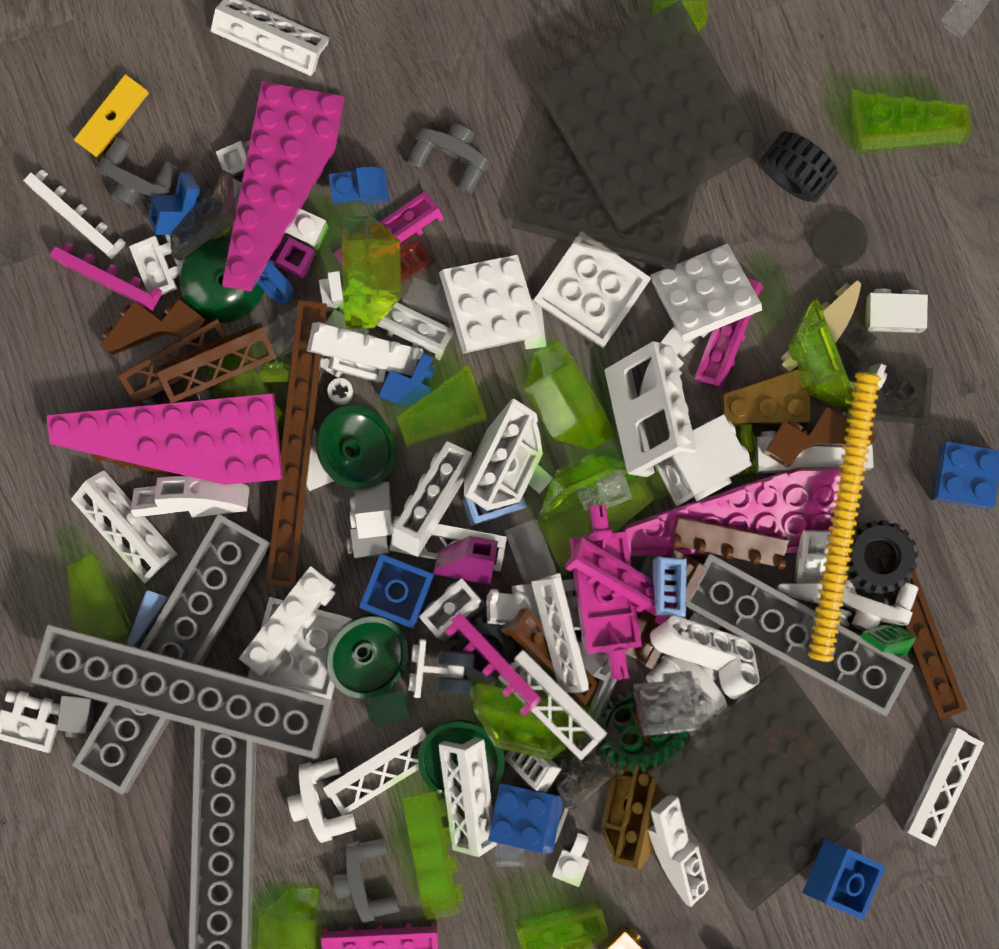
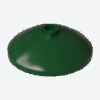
(205, 294)
(365, 437)
(377, 666)
(459, 733)

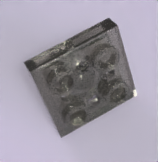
(916, 383)
(584, 775)

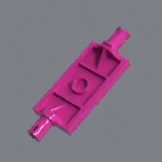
(606, 621)

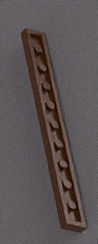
(295, 449)

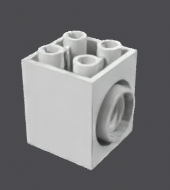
(707, 469)

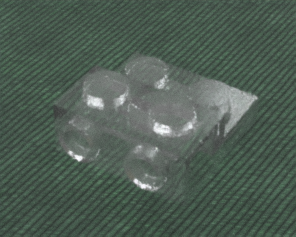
(670, 704)

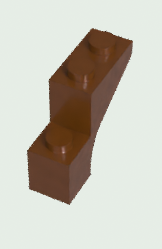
(140, 326)
(826, 432)

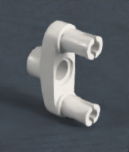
(870, 612)
(709, 691)
(308, 805)

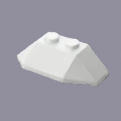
(504, 458)

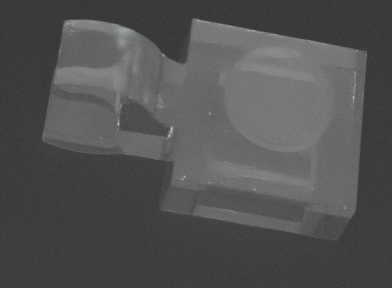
(609, 491)

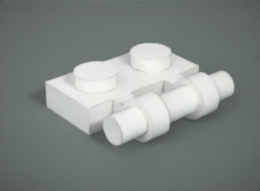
(153, 265)
(25, 730)

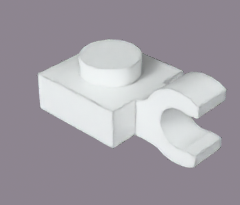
(572, 864)

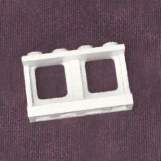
(632, 410)

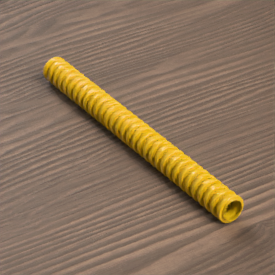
(844, 516)

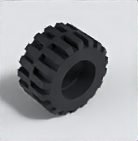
(799, 166)
(902, 551)
(508, 643)

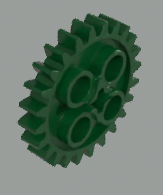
(624, 731)

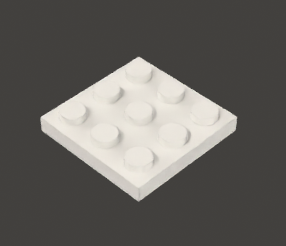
(592, 292)
(706, 292)
(490, 303)
(305, 664)

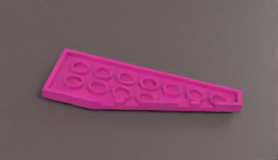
(287, 152)
(203, 439)
(773, 505)

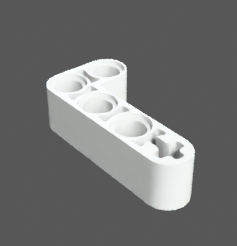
(710, 648)

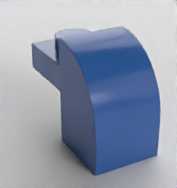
(362, 185)
(169, 210)
(405, 391)

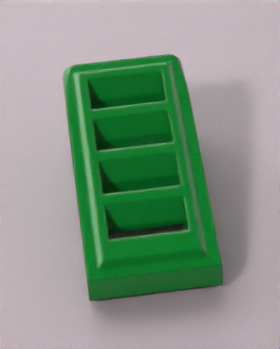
(890, 639)

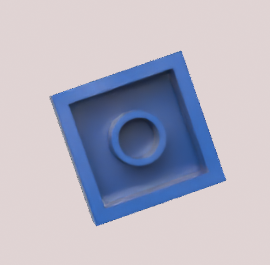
(966, 476)
(397, 591)
(526, 818)
(843, 879)

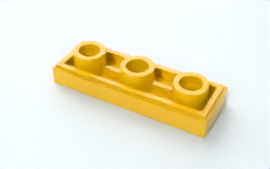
(121, 101)

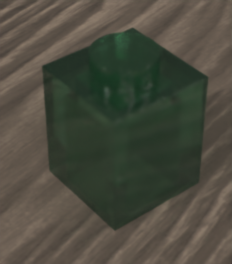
(388, 708)

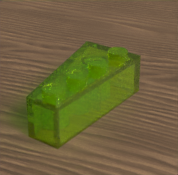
(904, 123)
(577, 521)
(432, 856)

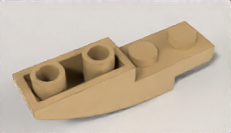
(836, 316)

